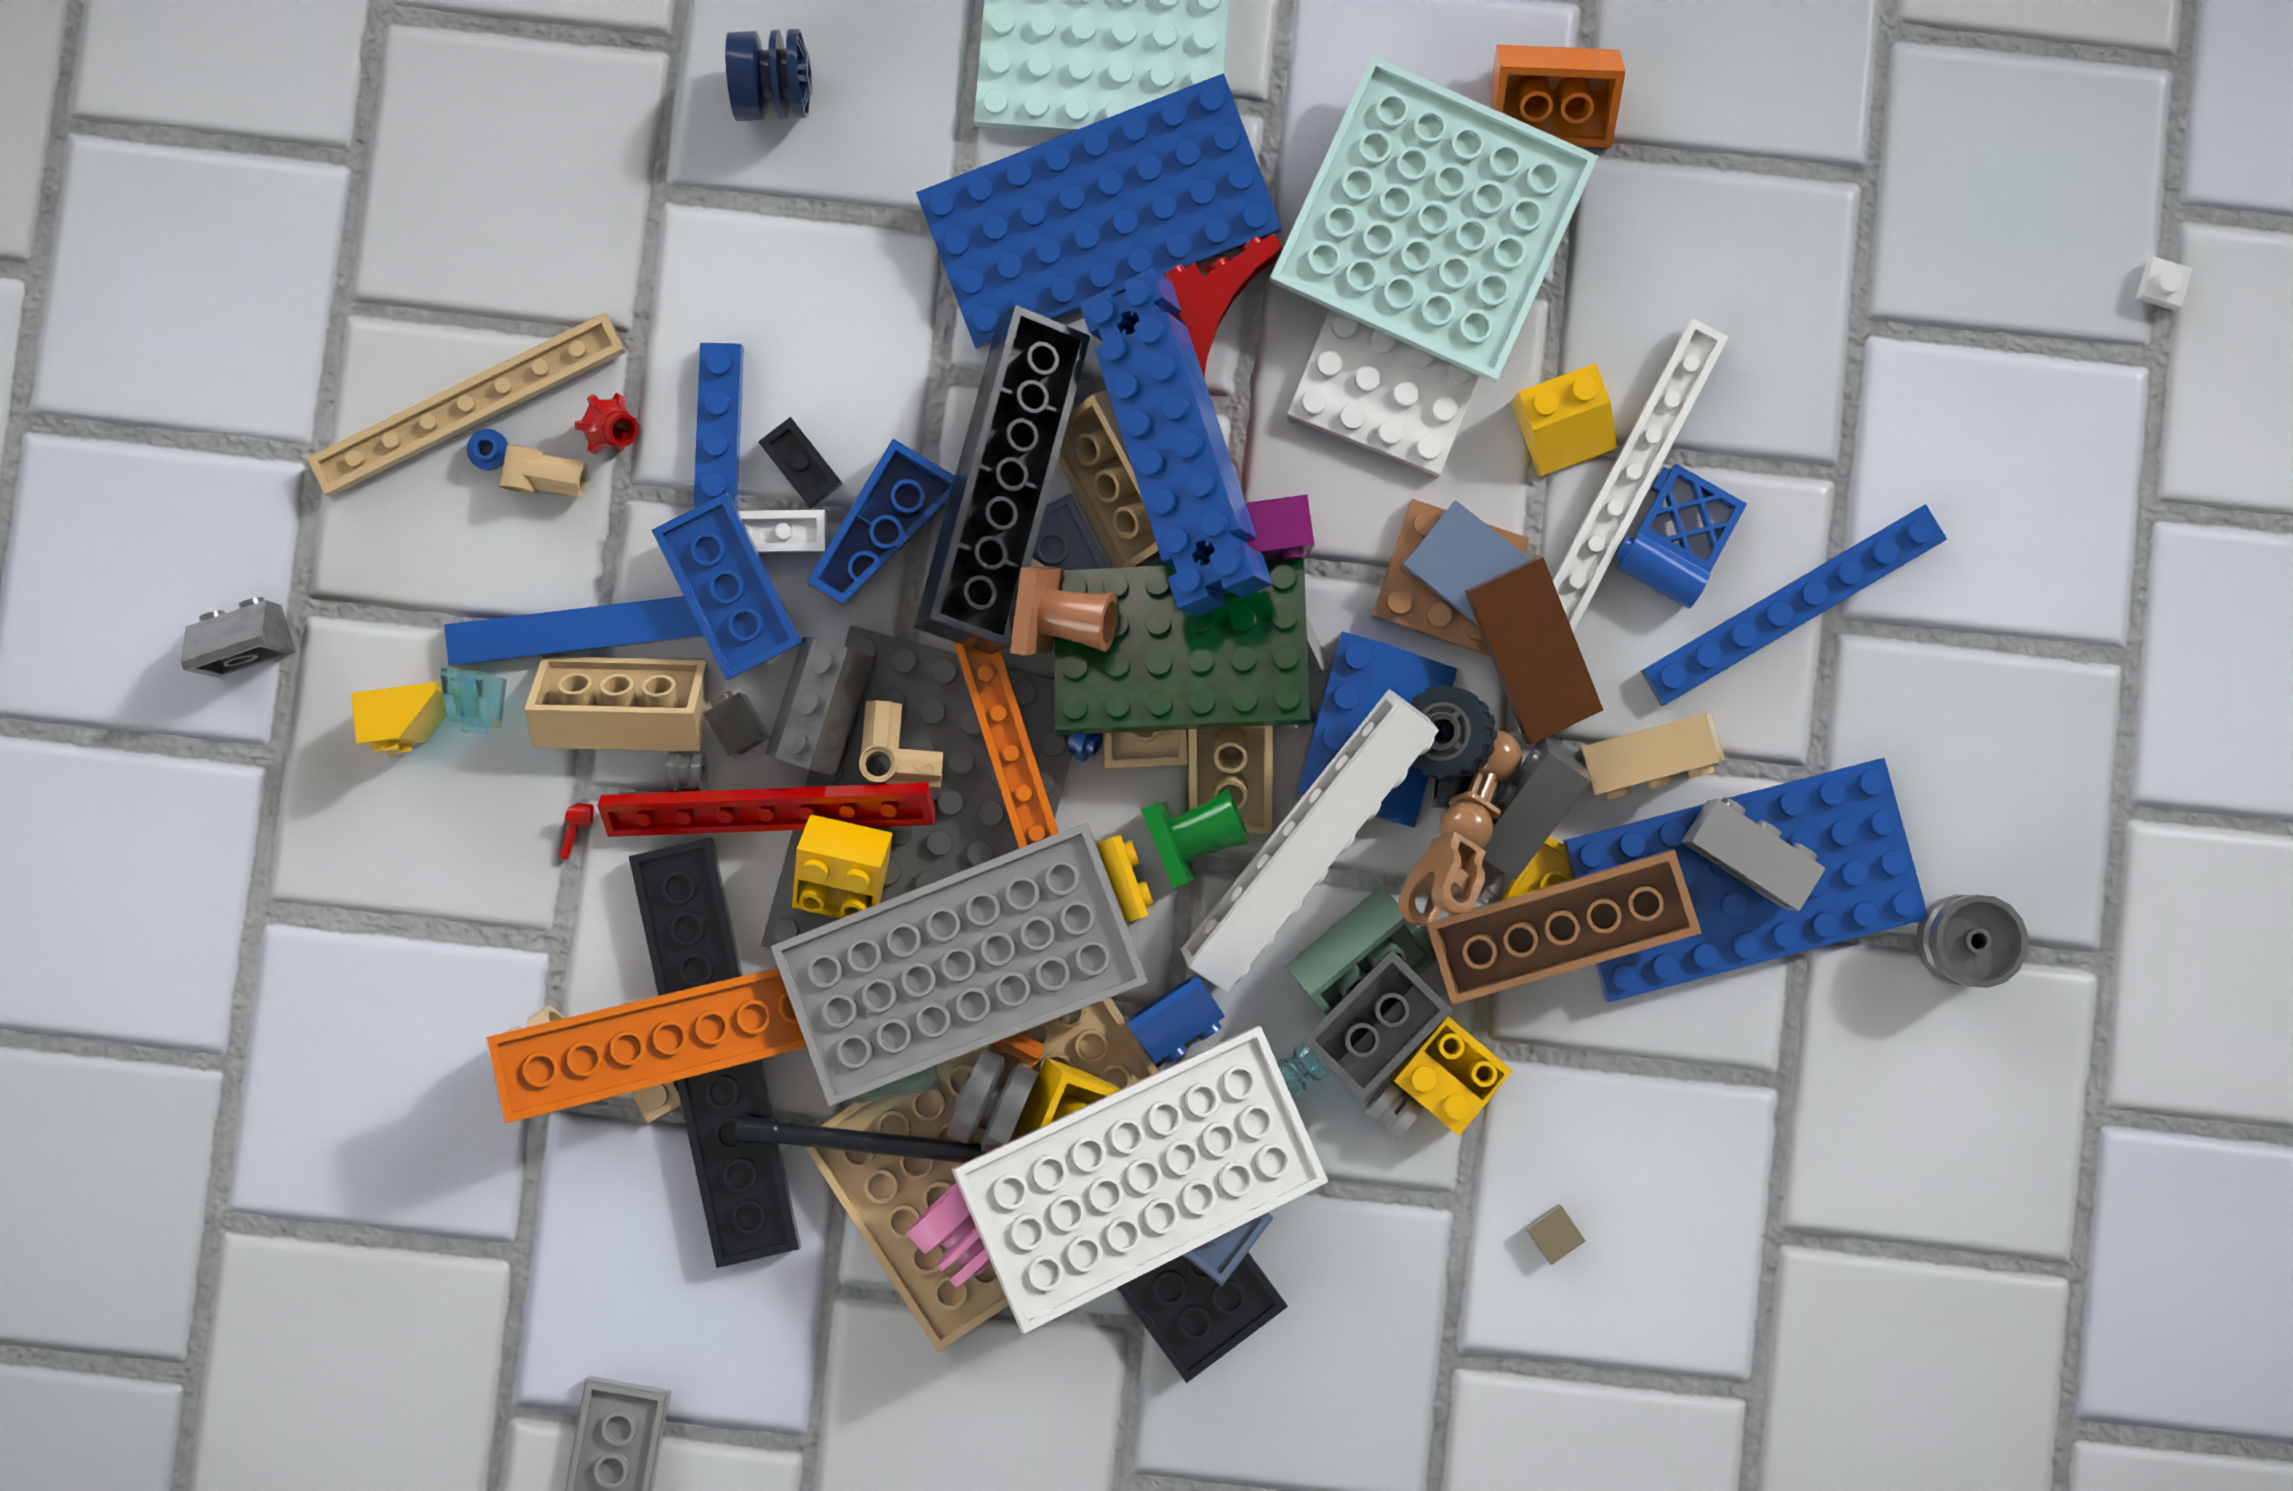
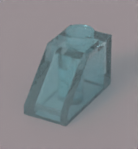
(473, 699)

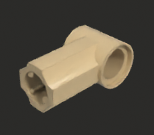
(532, 471)

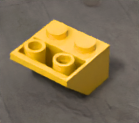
(1118, 861)
(839, 867)
(1451, 1075)

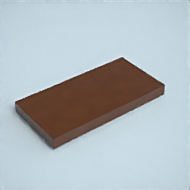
(1534, 650)

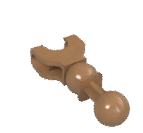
(1456, 856)

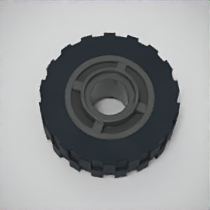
(1472, 733)

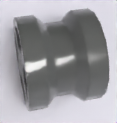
(685, 772)

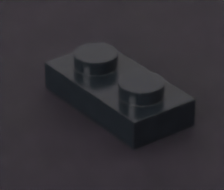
(800, 462)

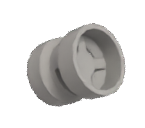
(1393, 1109)

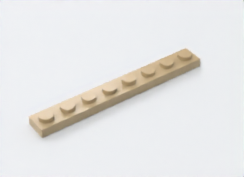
(466, 405)

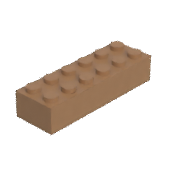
(1564, 927)

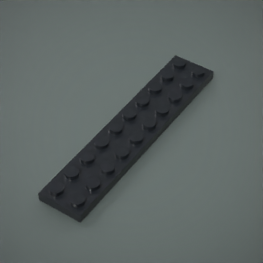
(690, 947)

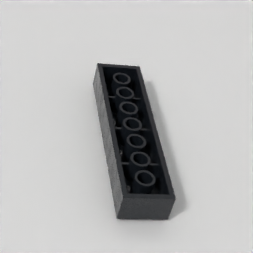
(1002, 480)

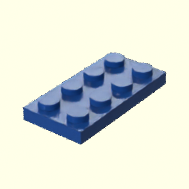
(727, 586)

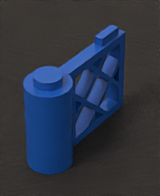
(1660, 561)

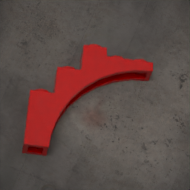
(1209, 297)

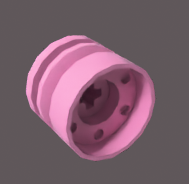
(951, 1225)

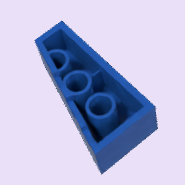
(886, 515)

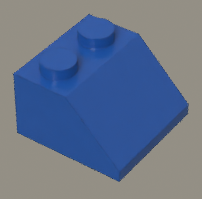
(1176, 1019)

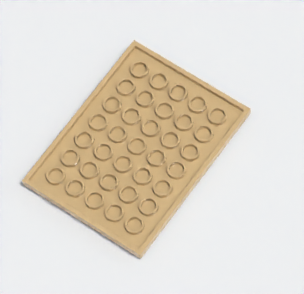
(891, 1192)

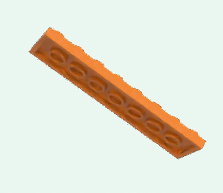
(642, 1044)

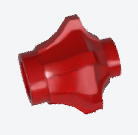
(607, 424)

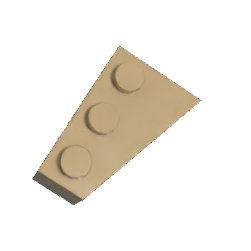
(1653, 756)

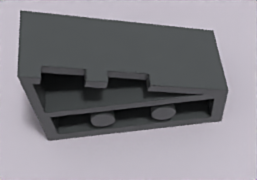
(1534, 804)

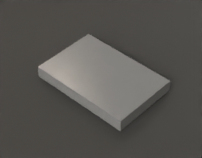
(617, 1436)

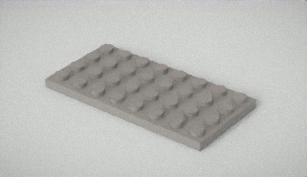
(959, 964)

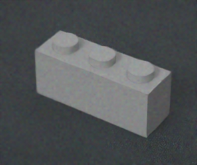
(1754, 853)

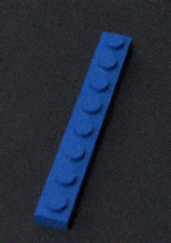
(1793, 605)

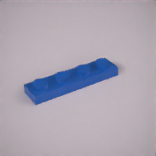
(718, 421)

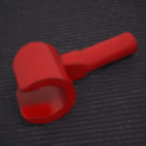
(575, 816)

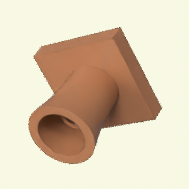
(1049, 613)

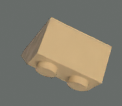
(1234, 761)

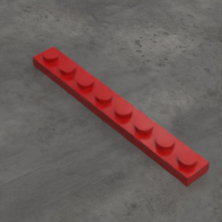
(765, 809)

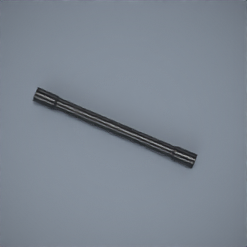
(774, 1132)

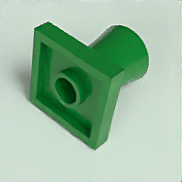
(1194, 833)

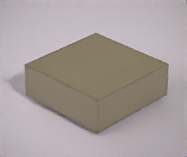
(1555, 1234)

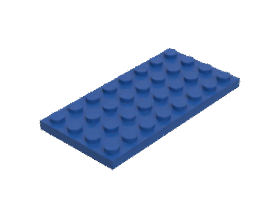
(1100, 207)
(1837, 814)

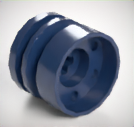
(768, 74)

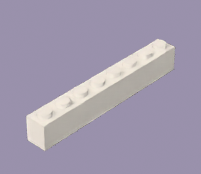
(1309, 841)

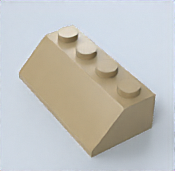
(1105, 482)
(618, 704)

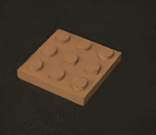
(1414, 605)

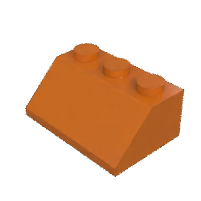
(1560, 90)

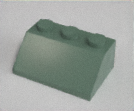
(1355, 946)

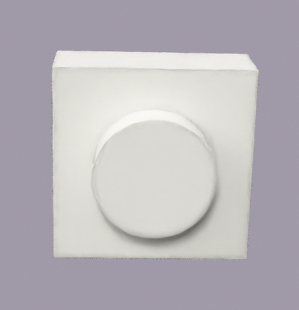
(2164, 283)

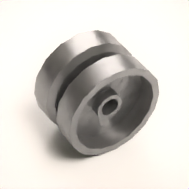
(1996, 935)
(990, 1102)

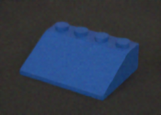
(1354, 685)

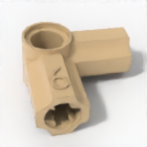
(882, 738)

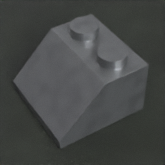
(236, 638)

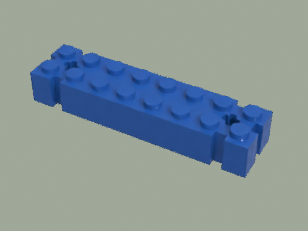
(1175, 444)

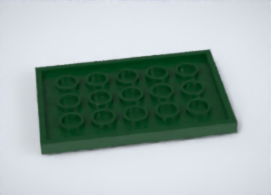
(1185, 670)

